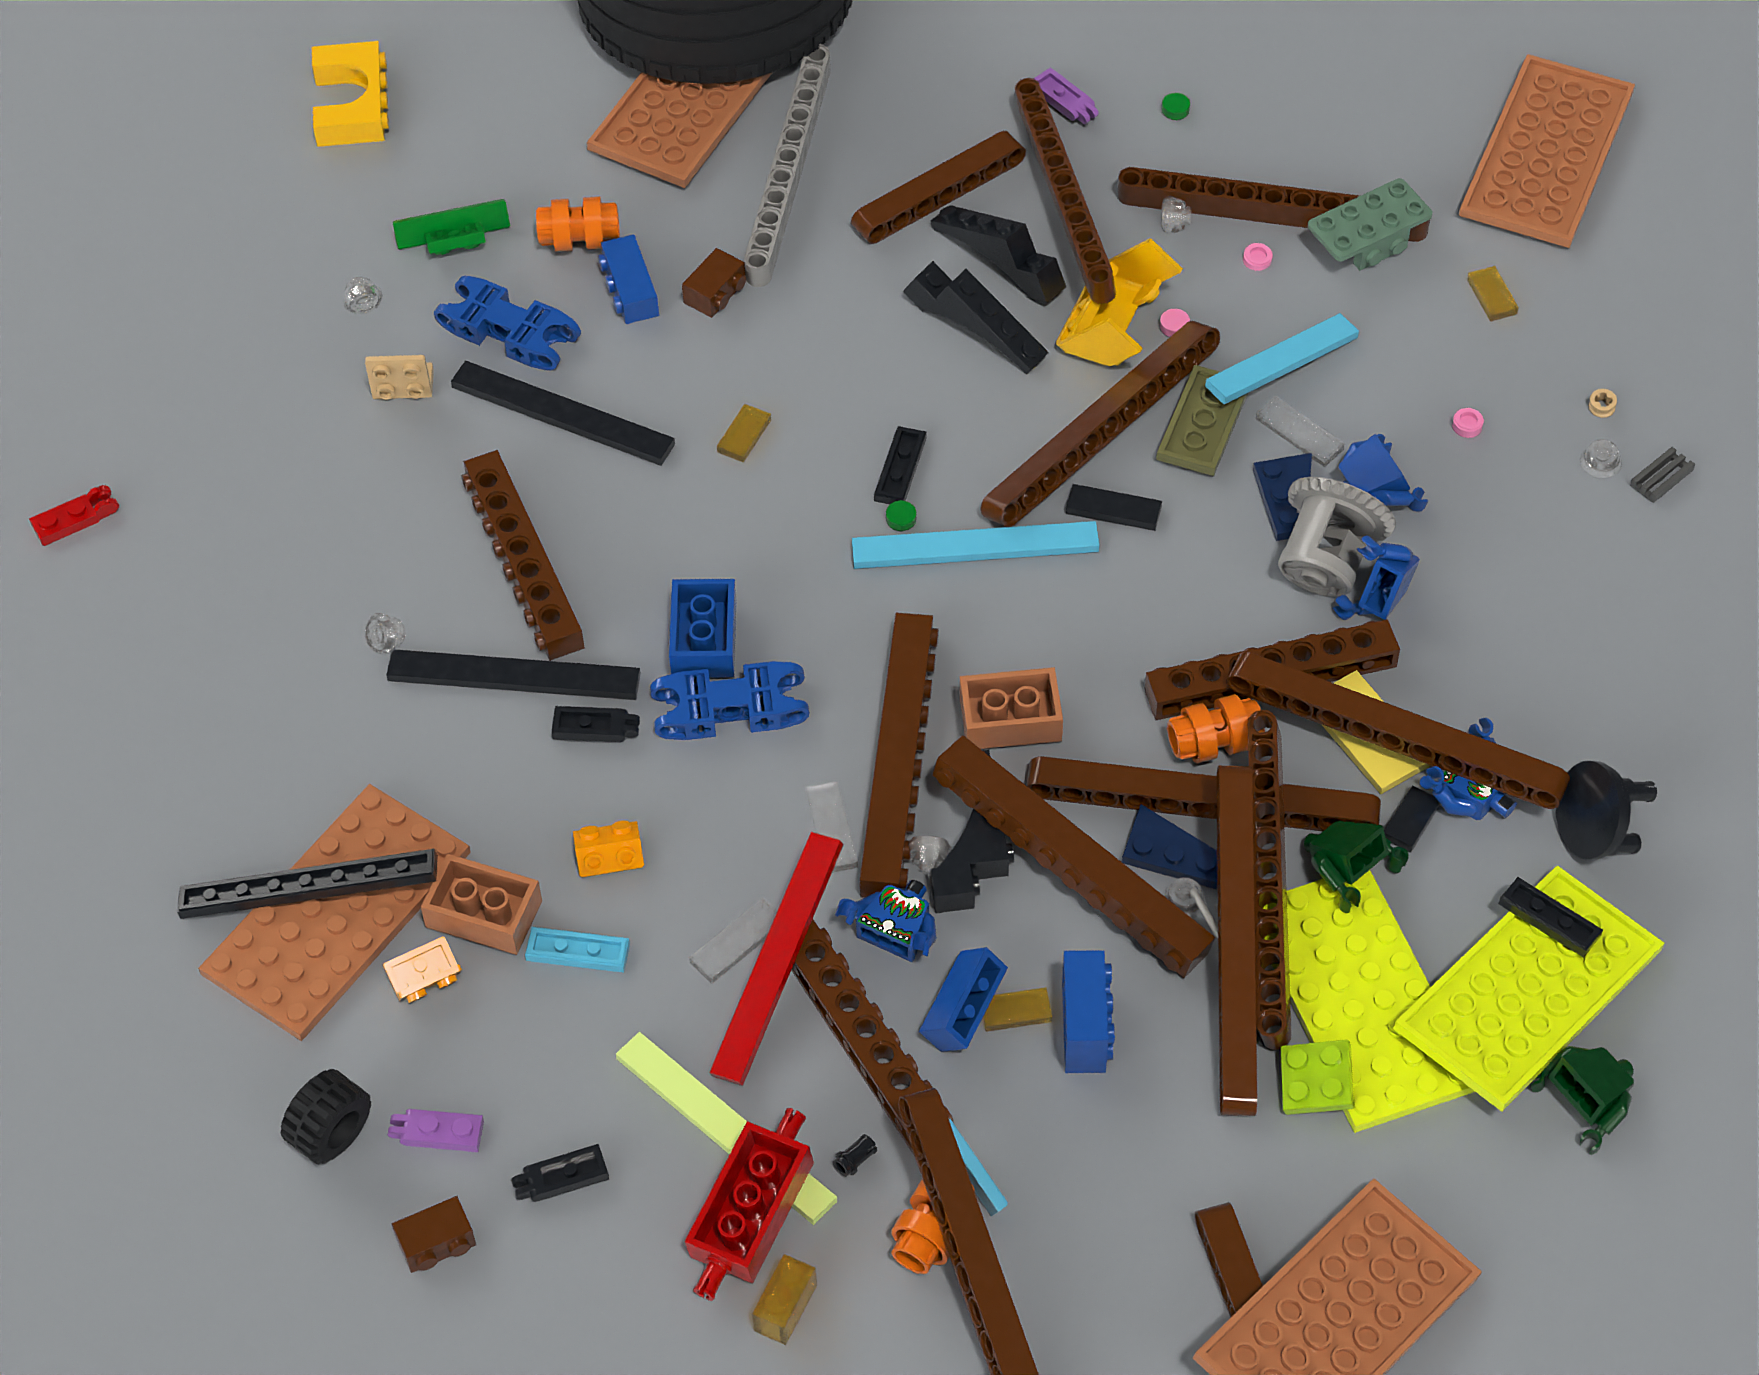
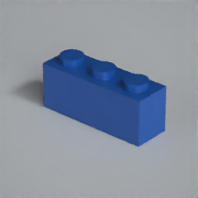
(628, 279)
(963, 999)

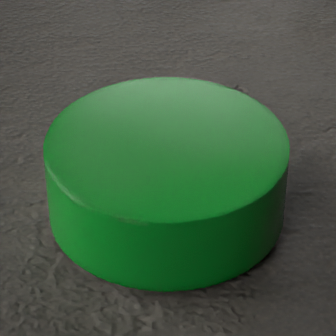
(1175, 106)
(901, 515)

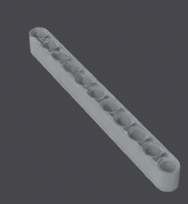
(787, 167)

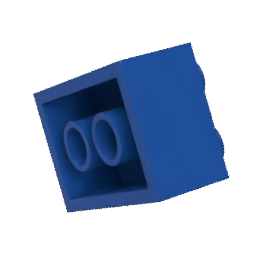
(703, 626)
(1087, 1011)

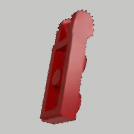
(74, 515)

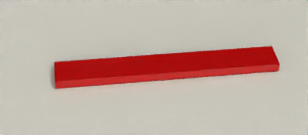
(776, 959)

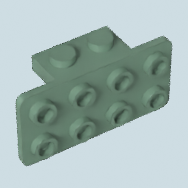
(1371, 224)

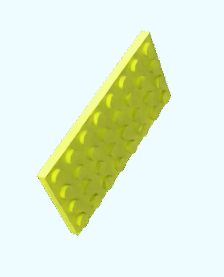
(1352, 983)
(1525, 995)

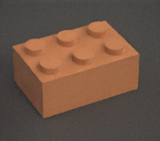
(1011, 708)
(481, 904)

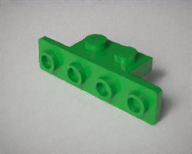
(452, 227)

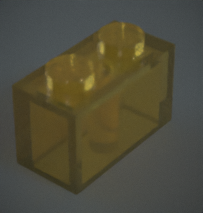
(784, 1299)

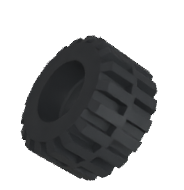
(325, 1116)

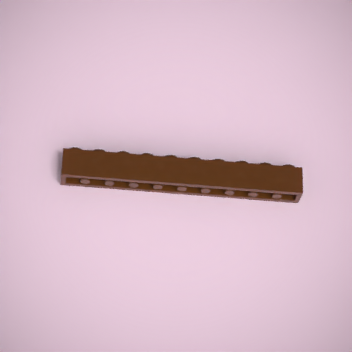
(898, 753)
(1073, 856)

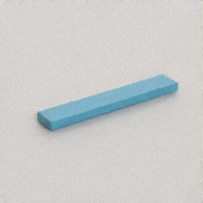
(1281, 358)

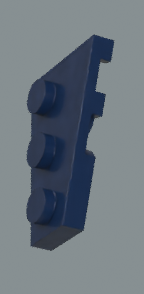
(1274, 482)
(1169, 850)

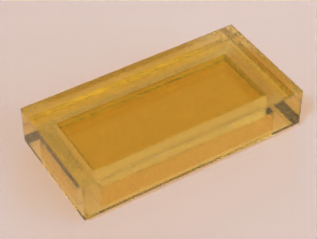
(1492, 293)
(744, 433)
(1018, 1009)

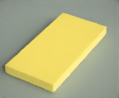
(1379, 765)

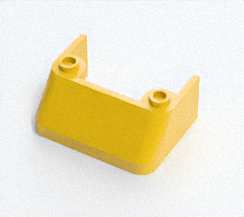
(1098, 329)

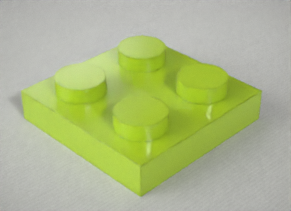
(1317, 1077)

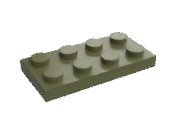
(1199, 426)

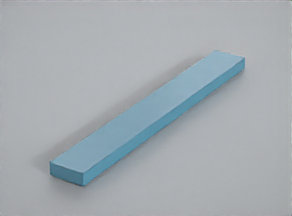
(975, 544)

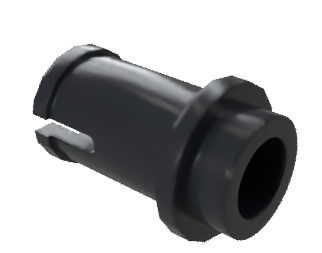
(855, 1155)

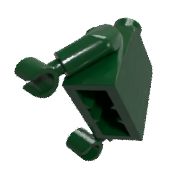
(1348, 852)
(1593, 1085)

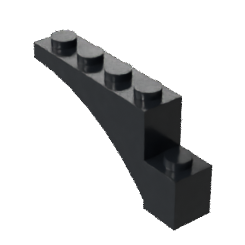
(1007, 246)
(978, 310)
(976, 856)

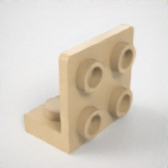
(400, 376)

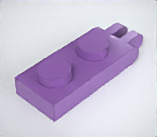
(1066, 97)
(437, 1129)

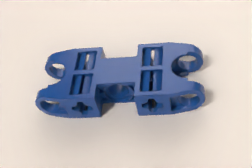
(521, 330)
(729, 700)

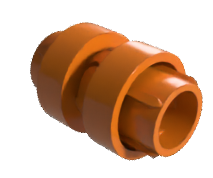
(564, 224)
(1201, 732)
(919, 1235)

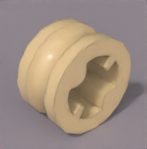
(1604, 395)

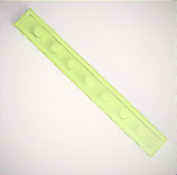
(707, 1112)

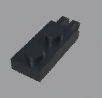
(594, 724)
(561, 1174)

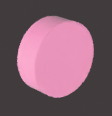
(1257, 256)
(1172, 321)
(1467, 422)

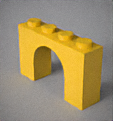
(360, 119)

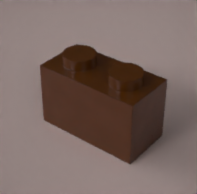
(714, 282)
(434, 1234)

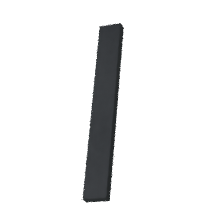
(563, 412)
(513, 674)
(307, 883)

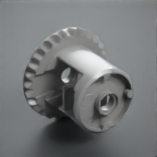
(1340, 516)

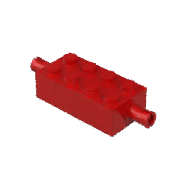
(749, 1203)

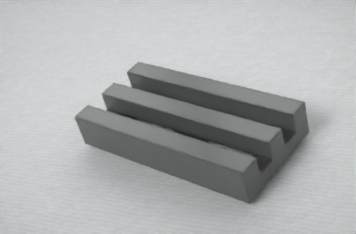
(1676, 461)

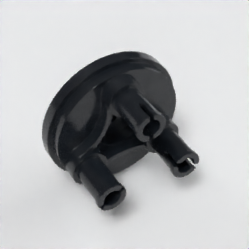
(1598, 811)

